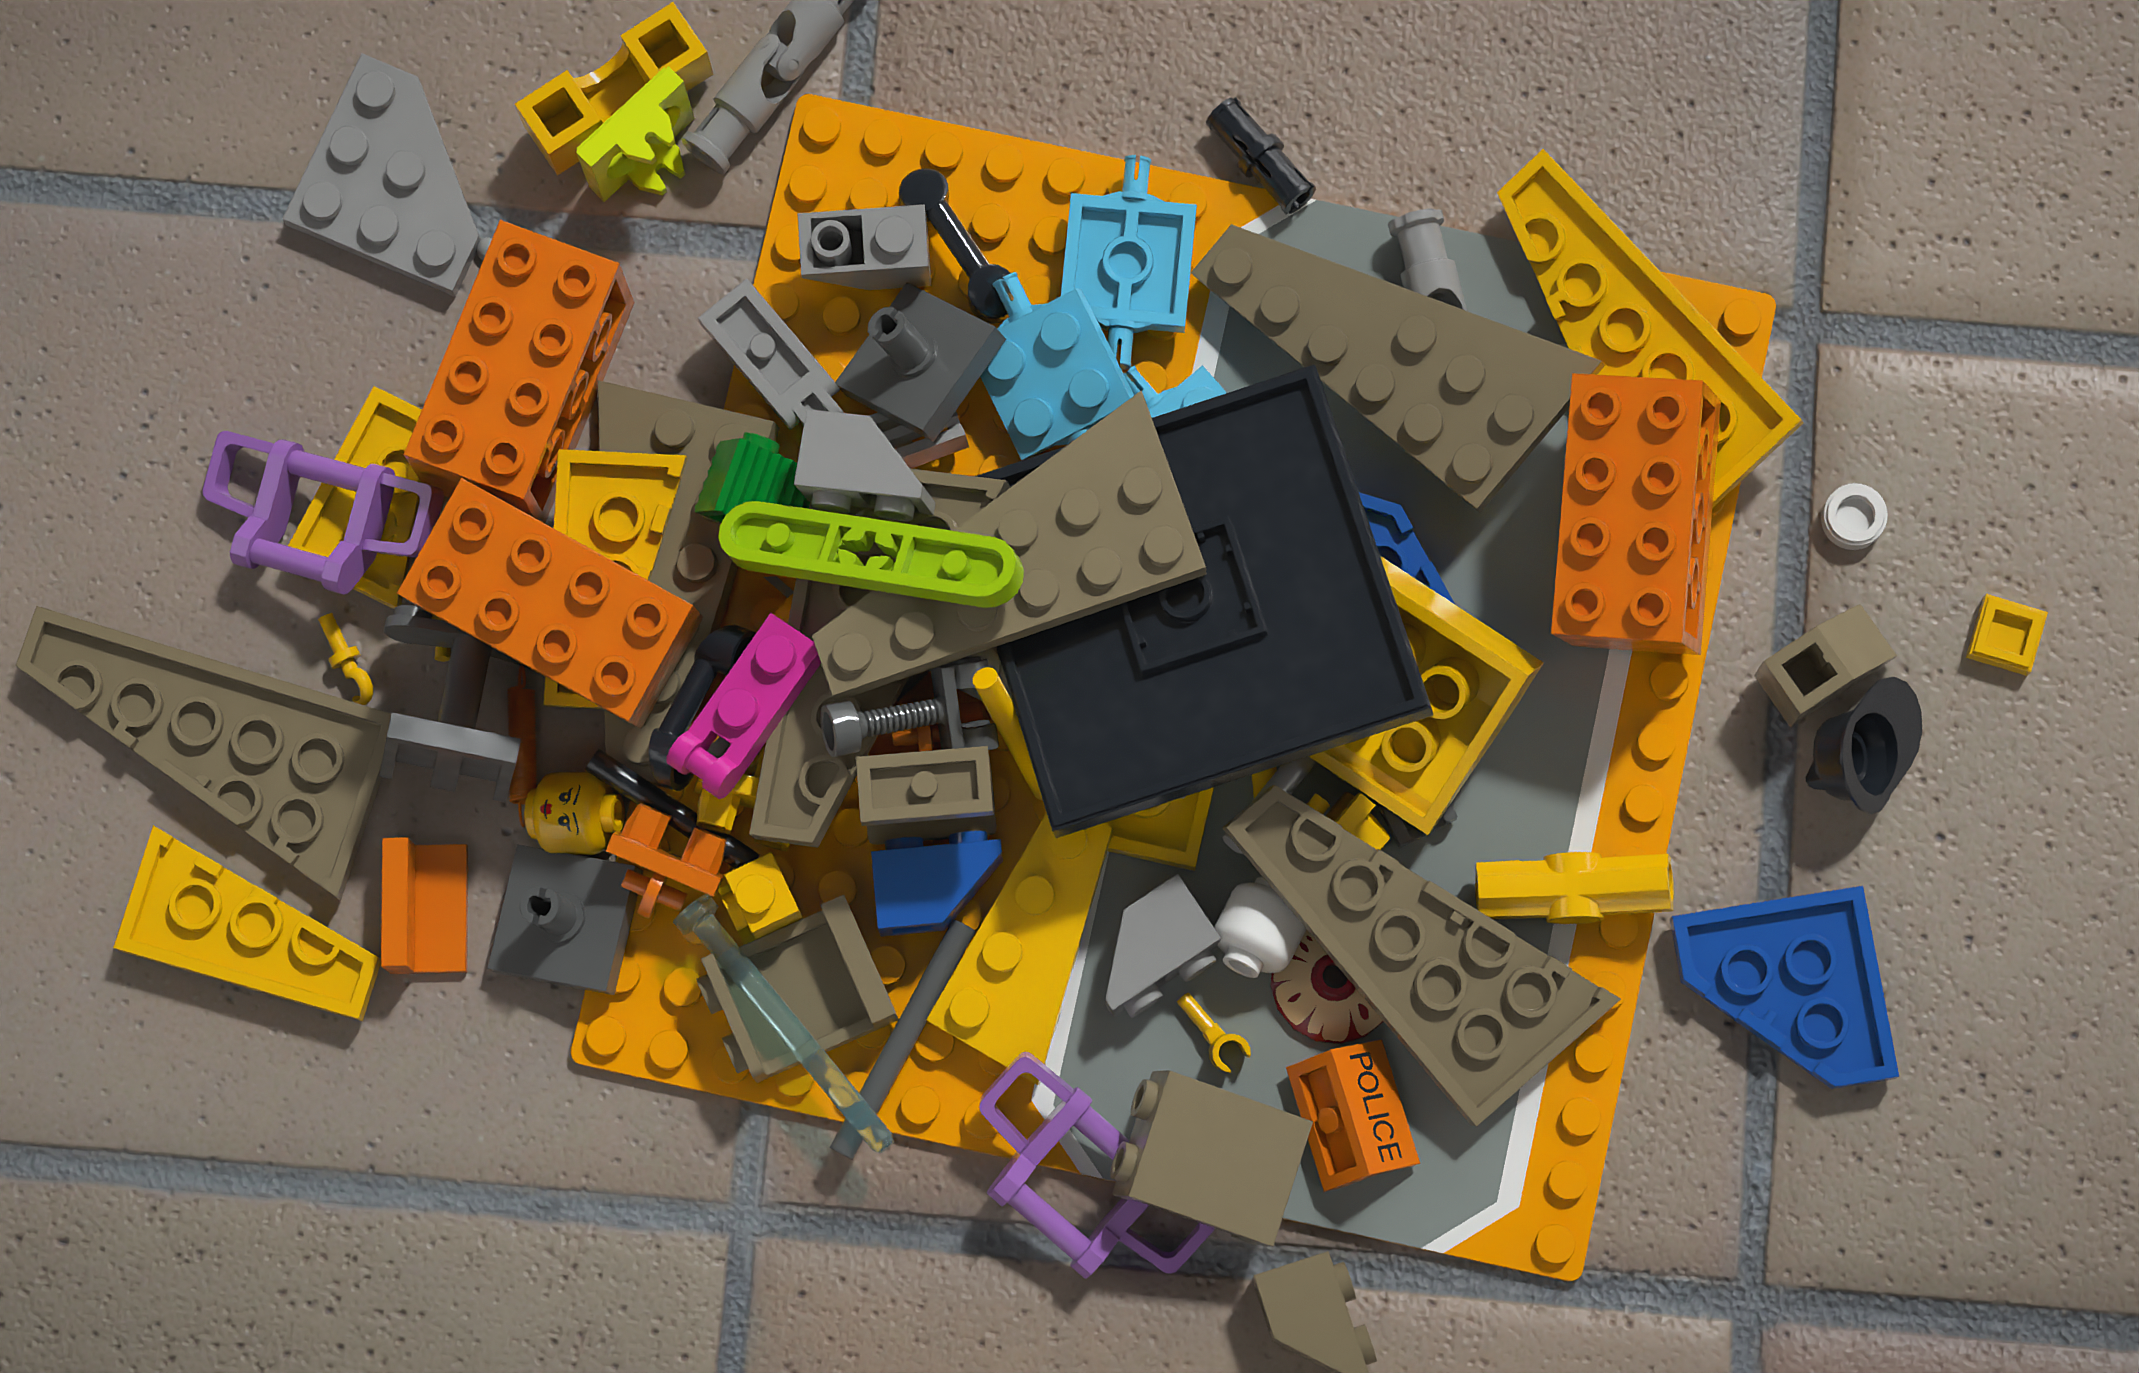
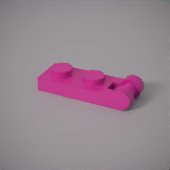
(747, 706)

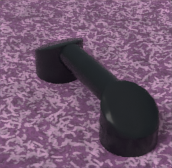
(931, 189)
(713, 656)

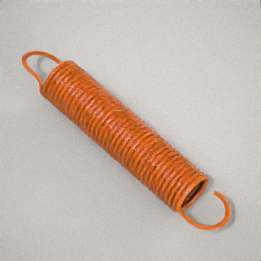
(522, 725)

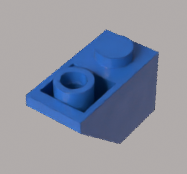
(930, 885)

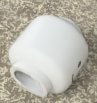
(1257, 930)

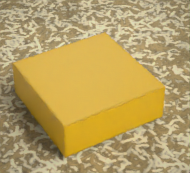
(2006, 634)

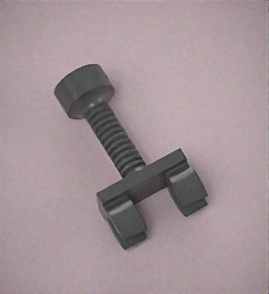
(845, 727)

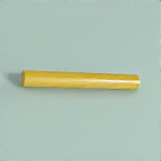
(1005, 718)

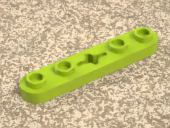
(817, 542)

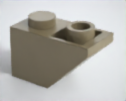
(1823, 663)
(1310, 1314)

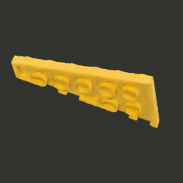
(1633, 317)

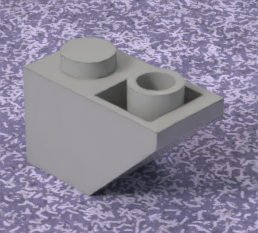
(866, 247)
(852, 463)
(1156, 942)

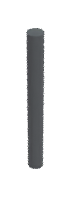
(907, 1030)

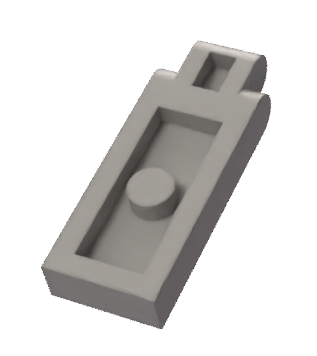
(769, 355)

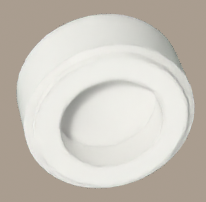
(1854, 516)

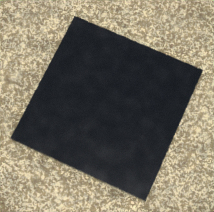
(1240, 668)

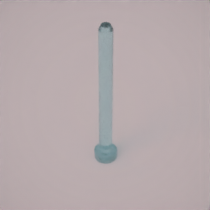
(700, 919)

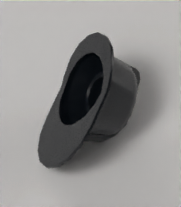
(1869, 748)

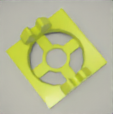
(639, 139)

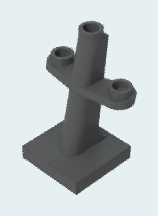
(452, 742)

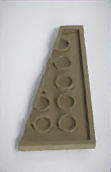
(1426, 374)
(1090, 534)
(690, 554)
(254, 748)
(798, 777)

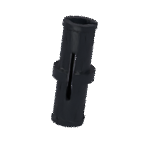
(1260, 155)

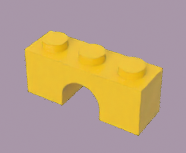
(572, 108)

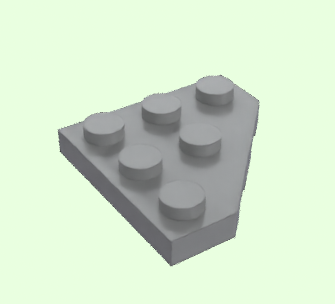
(387, 182)

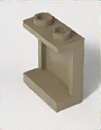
(926, 794)
(820, 974)
(1210, 1156)

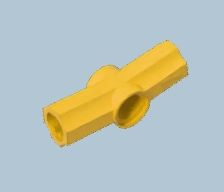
(1574, 887)

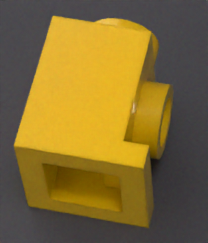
(759, 899)

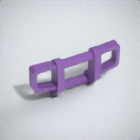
(267, 521)
(1011, 1186)

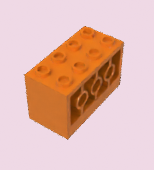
(521, 369)
(1636, 513)
(550, 603)

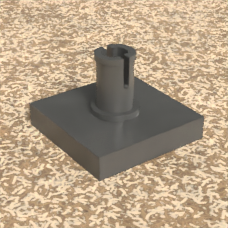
(919, 361)
(564, 920)

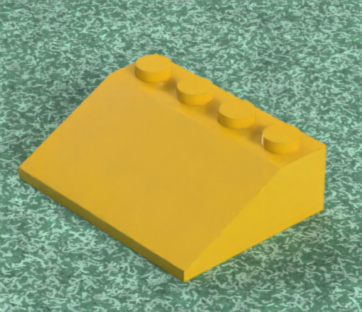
(1473, 688)

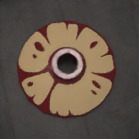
(1314, 1007)

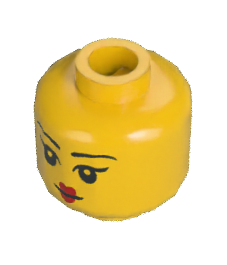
(573, 813)

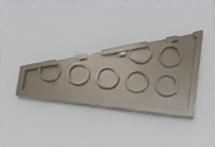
(1440, 974)

